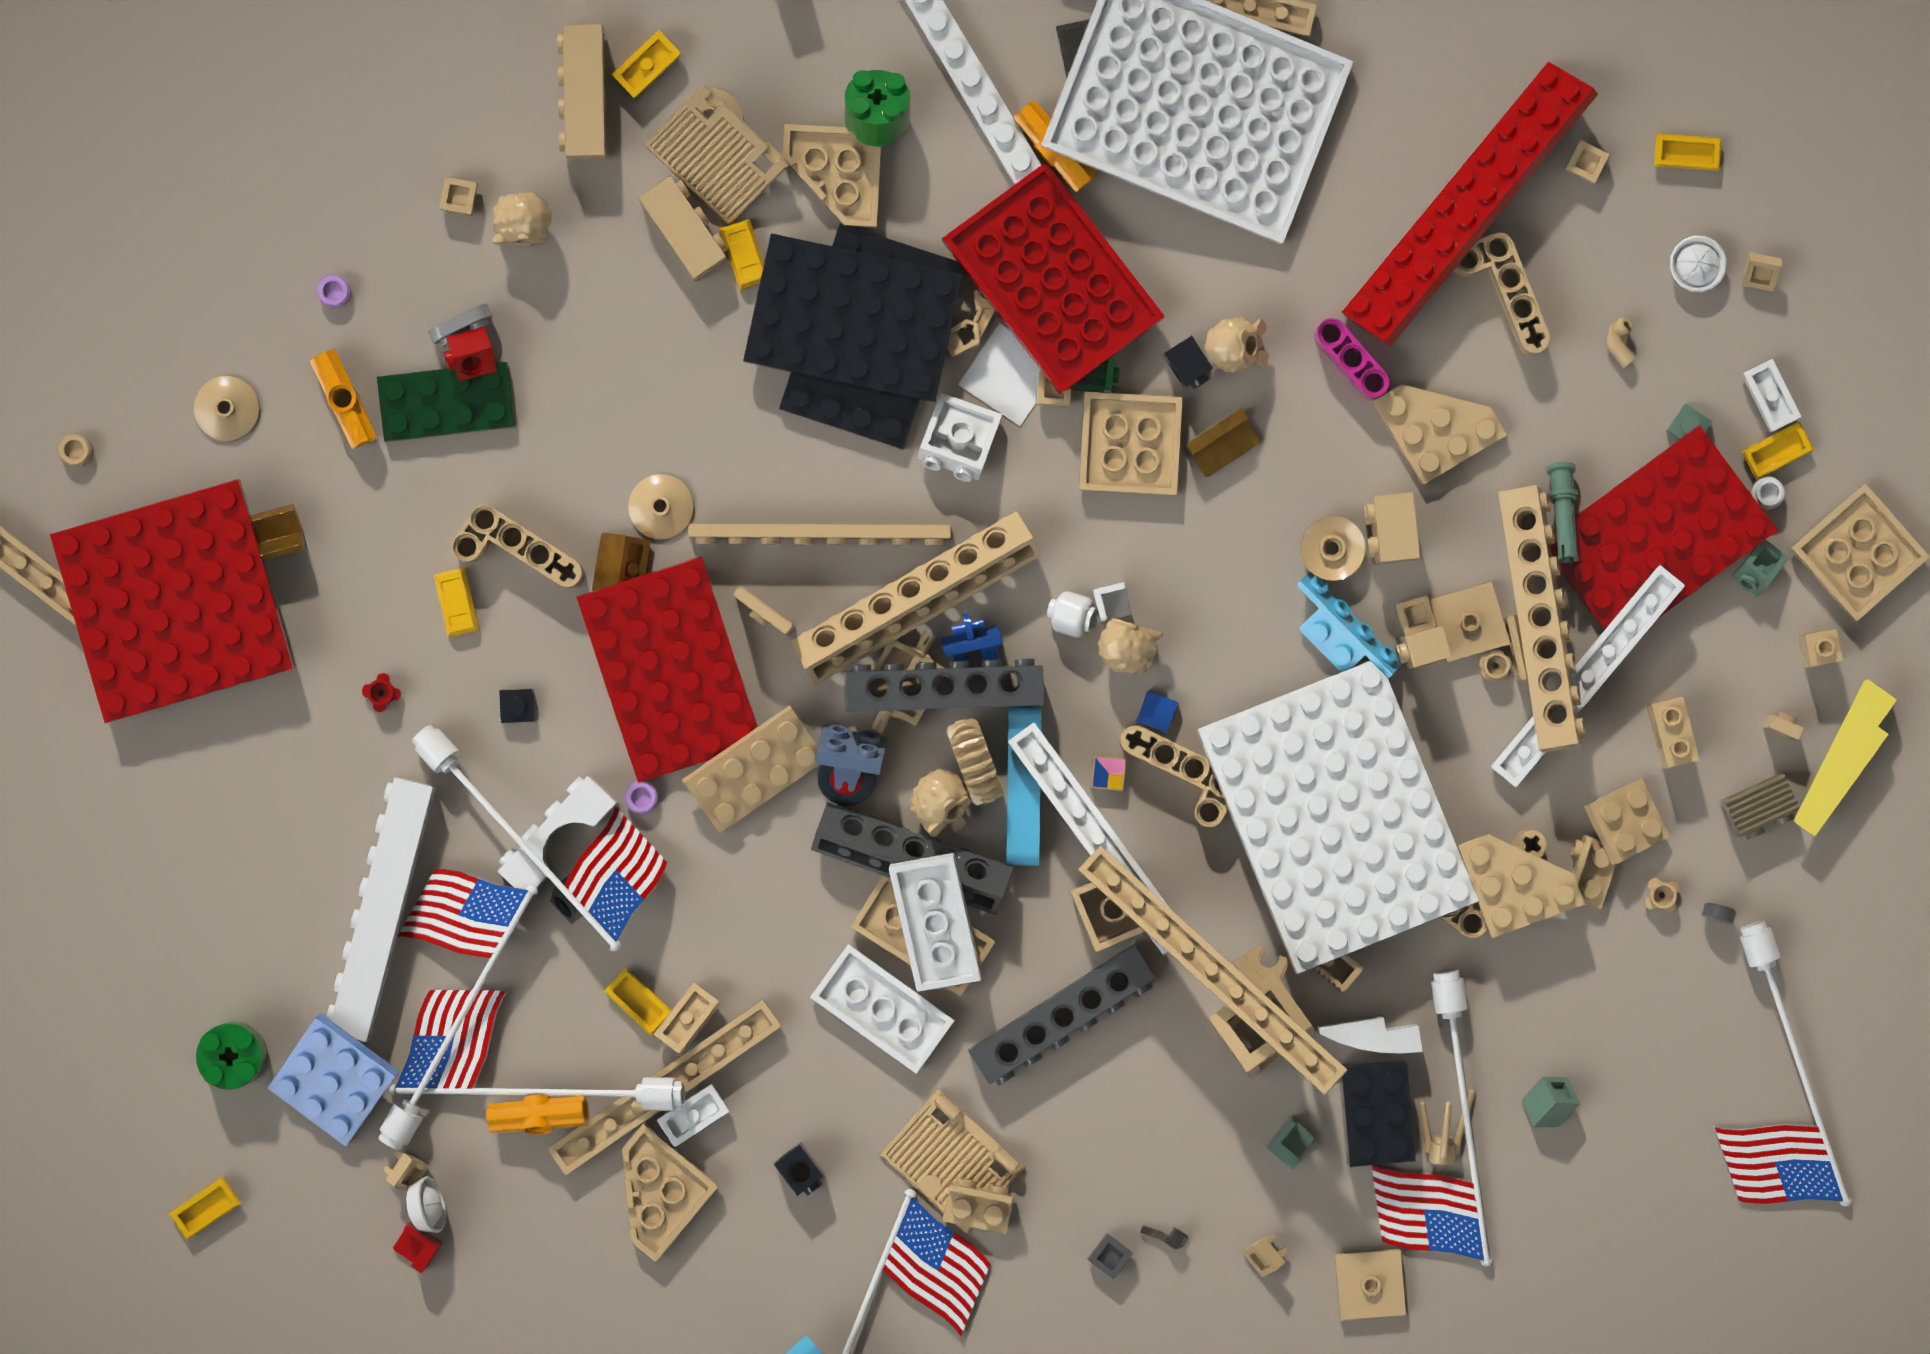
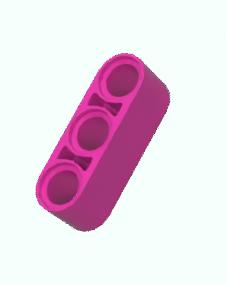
(1345, 343)

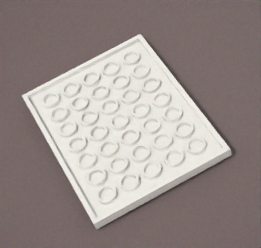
(1199, 108)
(1337, 816)

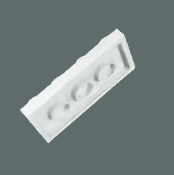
(935, 922)
(882, 1008)

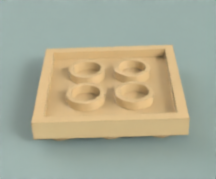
(1130, 443)
(1859, 552)

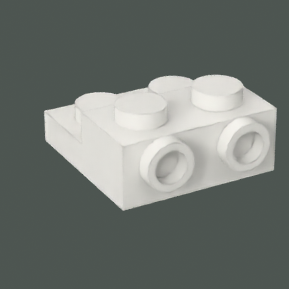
(958, 437)

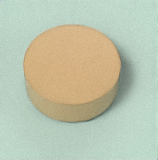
(75, 450)

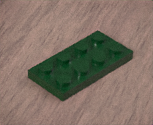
(440, 405)

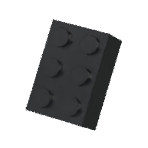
(1377, 1114)

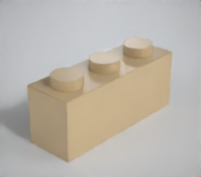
(684, 227)

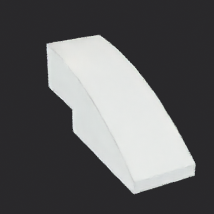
(1373, 1036)

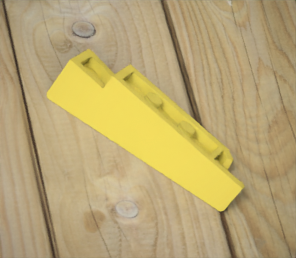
(1847, 757)

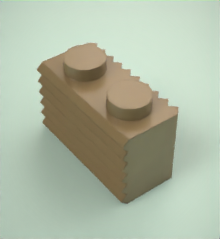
(1760, 806)

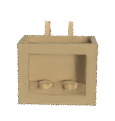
(1268, 982)

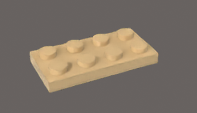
(753, 769)
(882, 925)

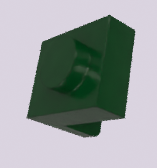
(1100, 379)

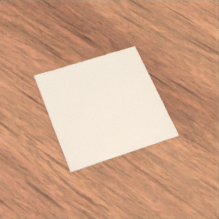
(1004, 376)

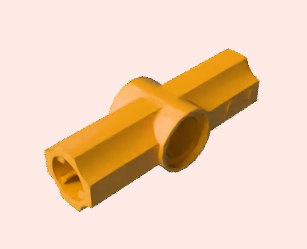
(1034, 123)
(333, 380)
(537, 1114)

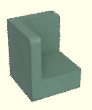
(1550, 1102)
(1290, 1142)

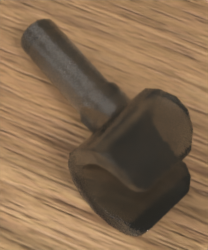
(1175, 1239)

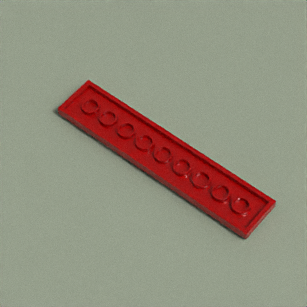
(1469, 203)

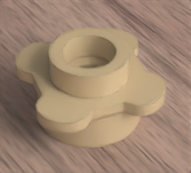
(1669, 889)

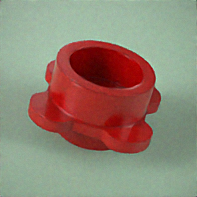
(390, 693)

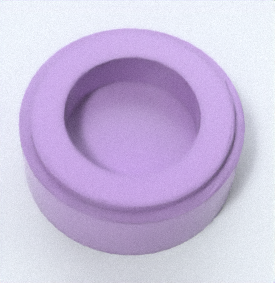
(333, 291)
(641, 797)

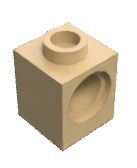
(1820, 648)

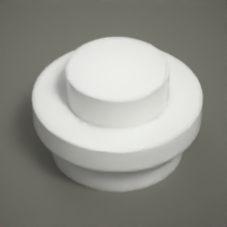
(1768, 492)

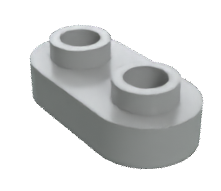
(471, 319)

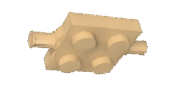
(899, 653)

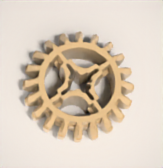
(974, 761)

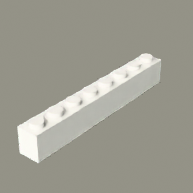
(382, 907)

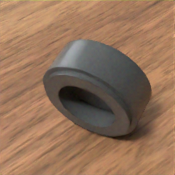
(1719, 913)

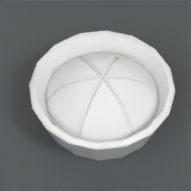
(1698, 263)
(426, 1205)

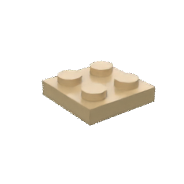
(1626, 821)

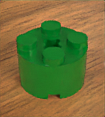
(877, 107)
(242, 1040)

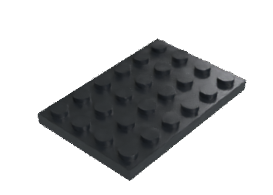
(853, 318)
(854, 408)

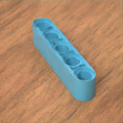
(1022, 795)

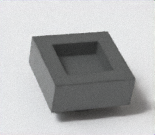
(1110, 1255)

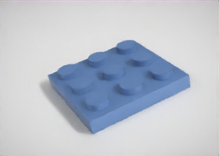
(333, 1079)

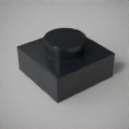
(516, 705)

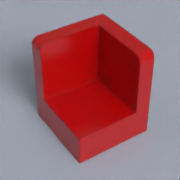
(417, 1246)

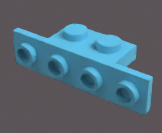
(1340, 633)

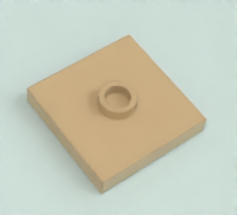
(762, 612)
(1470, 621)
(1370, 1284)

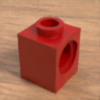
(470, 354)

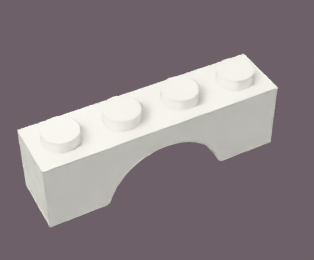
(586, 804)

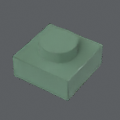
(1687, 420)

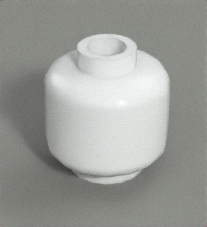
(1072, 614)

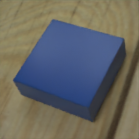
(1157, 711)

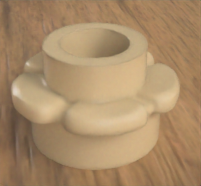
(1504, 665)

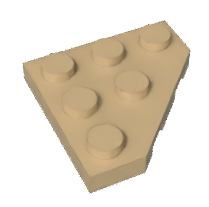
(836, 170)
(1436, 429)
(1516, 885)
(661, 1191)

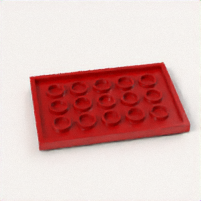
(1053, 278)
(1673, 513)
(668, 667)

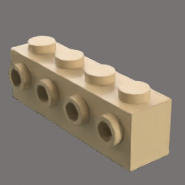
(583, 92)

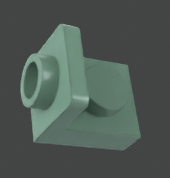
(1760, 568)

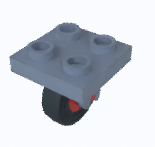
(849, 763)

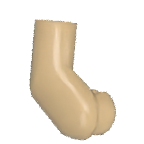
(1617, 340)

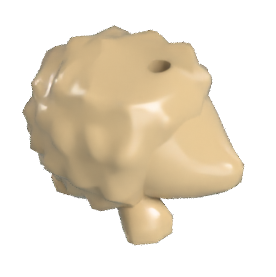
(521, 219)
(1236, 344)
(1128, 647)
(940, 800)

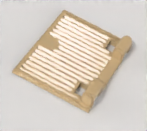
(715, 154)
(938, 1153)

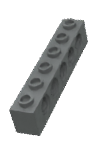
(1027, 693)
(900, 843)
(987, 1051)

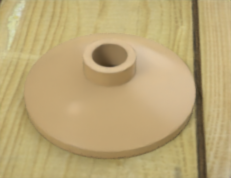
(242, 413)
(675, 516)
(1346, 537)

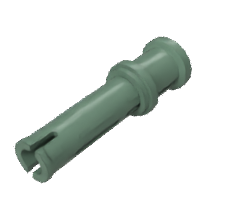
(1563, 497)

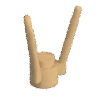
(1443, 1149)

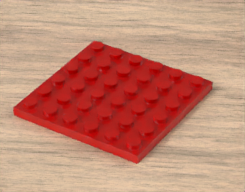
(172, 601)

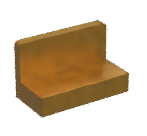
(1223, 443)
(278, 531)
(619, 559)

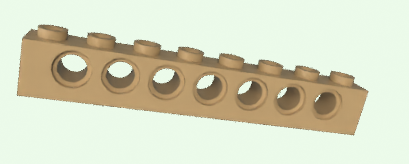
(1514, 506)
(915, 598)

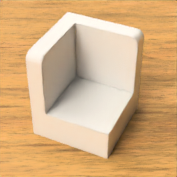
(1111, 602)

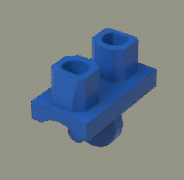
(971, 637)

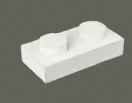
(1771, 395)
(694, 1116)

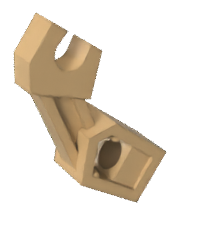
(979, 324)

